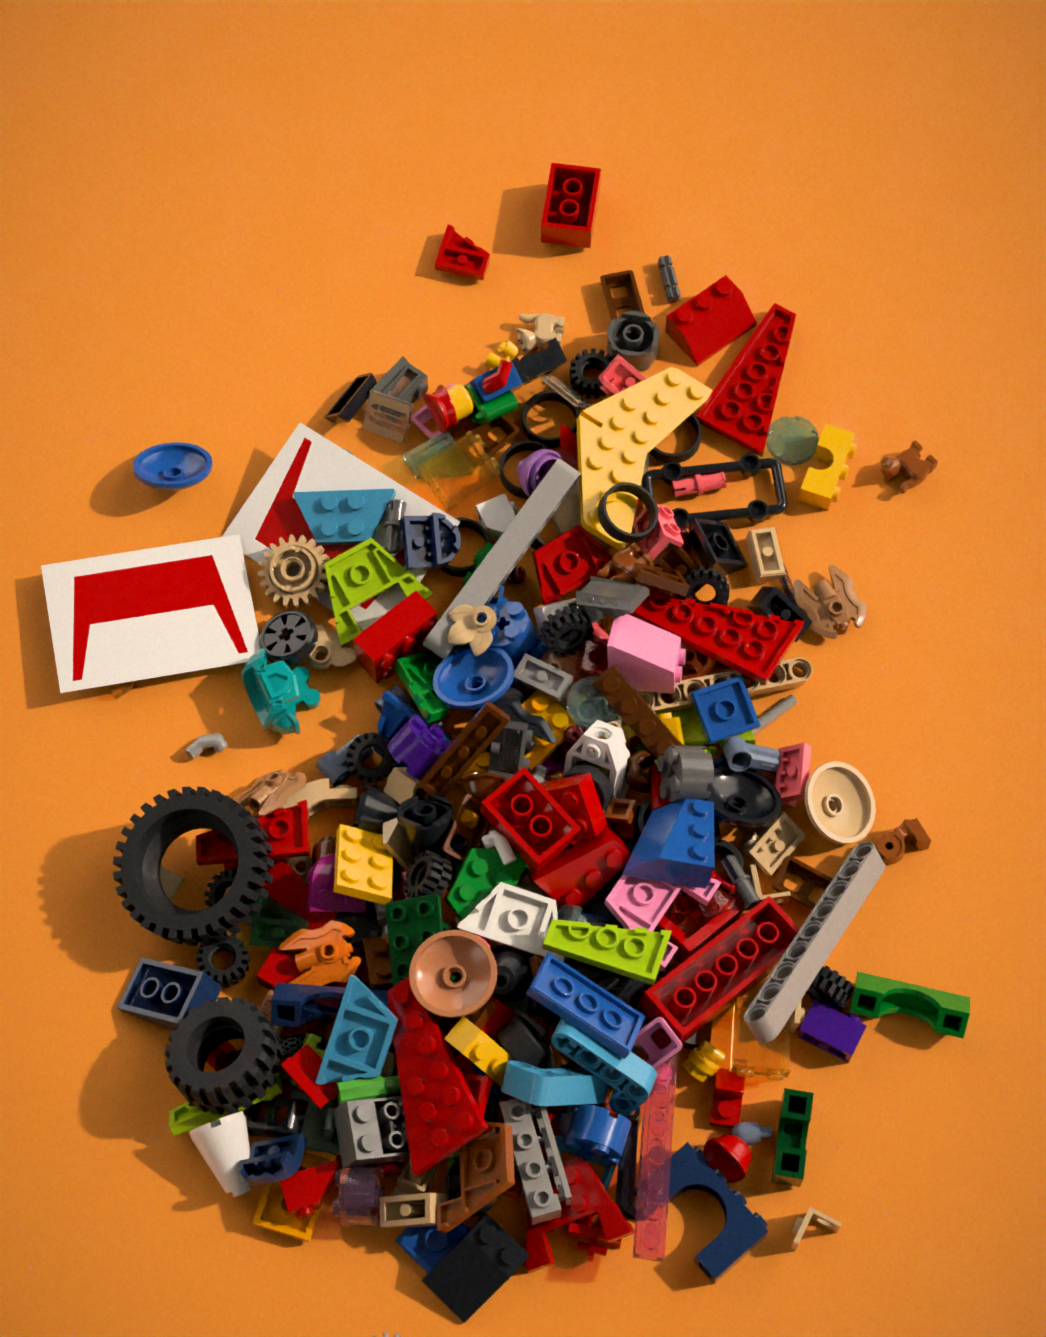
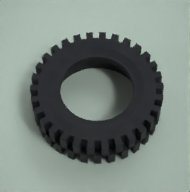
(153, 836)

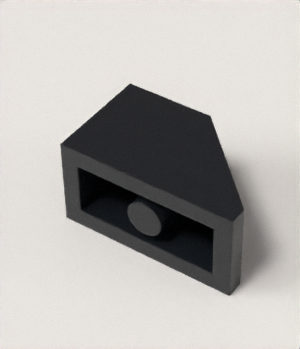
(772, 601)

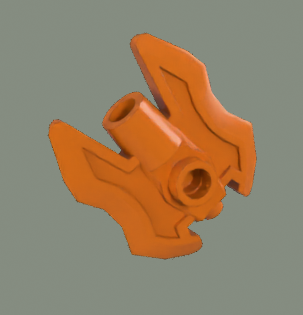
(323, 954)

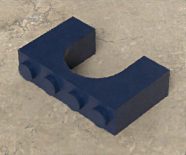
(741, 1227)

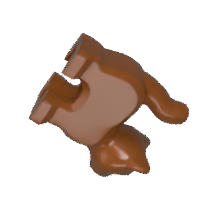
(910, 465)
(623, 562)

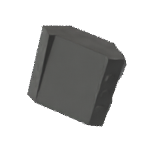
(609, 597)

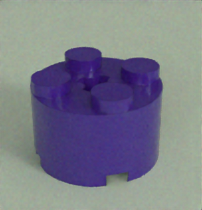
(417, 746)

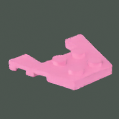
(645, 901)

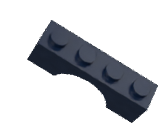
(299, 1003)

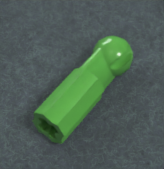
(367, 1088)

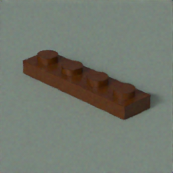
(635, 711)
(464, 750)

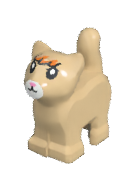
(545, 330)

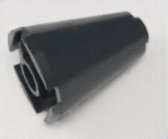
(374, 810)
(425, 823)
(512, 973)

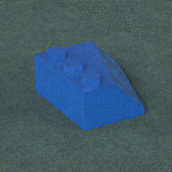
(676, 845)

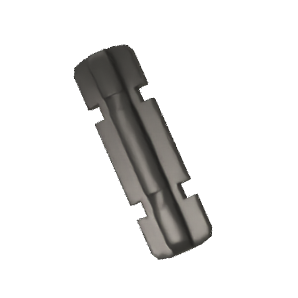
(669, 278)

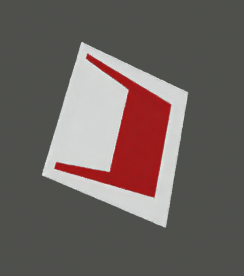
(316, 464)
(150, 613)

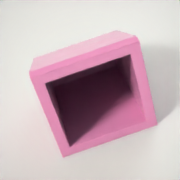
(645, 654)

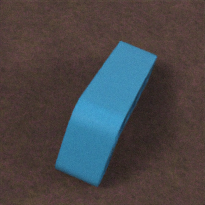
(629, 1077)
(553, 1085)

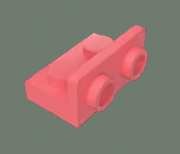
(663, 532)
(793, 773)

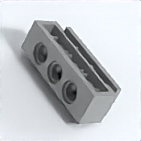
(529, 1161)

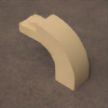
(322, 797)

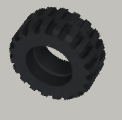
(245, 1077)

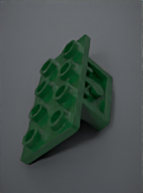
(408, 926)

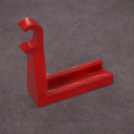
(709, 931)

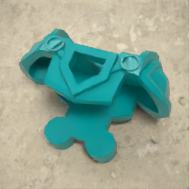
(273, 696)

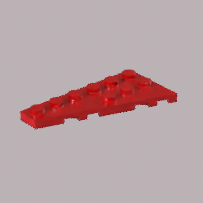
(748, 391)
(723, 632)
(434, 1093)

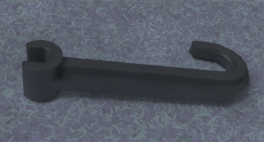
(627, 1170)

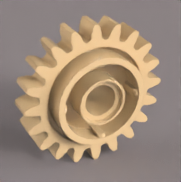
(283, 560)

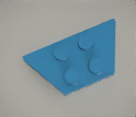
(344, 514)
(358, 1036)

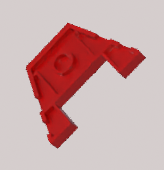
(568, 563)
(587, 1200)

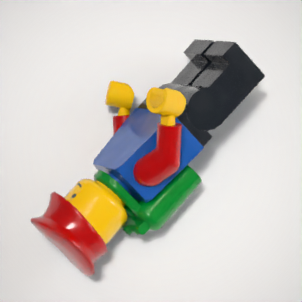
(492, 392)

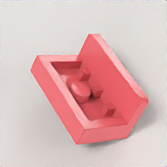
(619, 376)

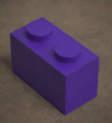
(831, 1030)

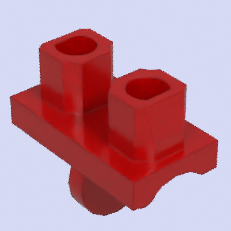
(583, 1231)

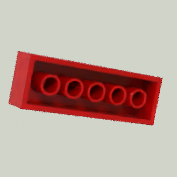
(721, 970)

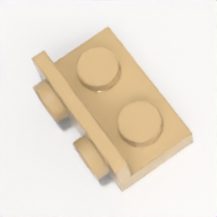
(772, 843)

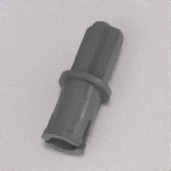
(394, 526)
(740, 881)

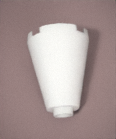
(222, 1147)

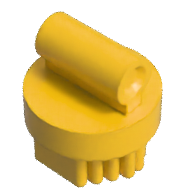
(704, 1061)

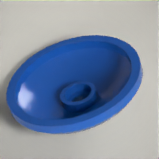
(172, 466)
(471, 680)

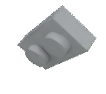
(543, 677)

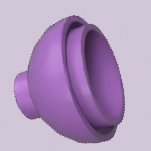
(535, 467)

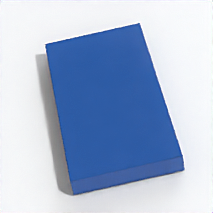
(586, 1005)

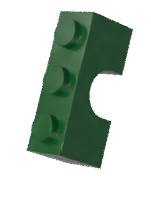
(792, 1137)

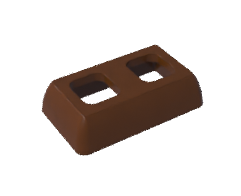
(619, 279)
(502, 422)
(472, 836)
(811, 877)

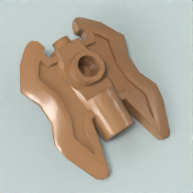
(830, 606)
(271, 791)

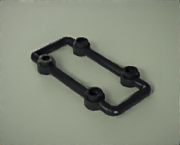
(748, 465)

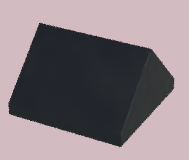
(716, 546)

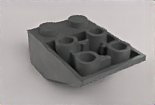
(371, 1131)

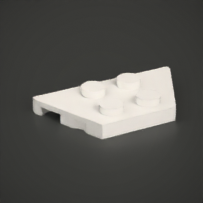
(513, 919)

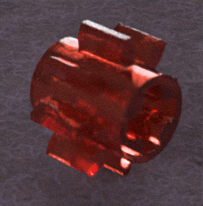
(678, 909)

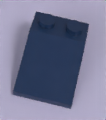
(166, 992)

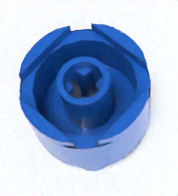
(512, 629)
(597, 1134)

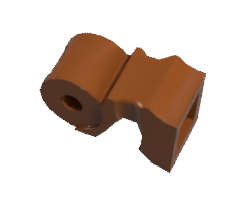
(624, 819)
(893, 846)

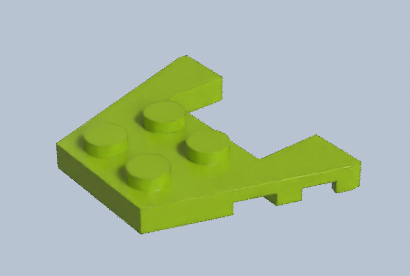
(361, 576)

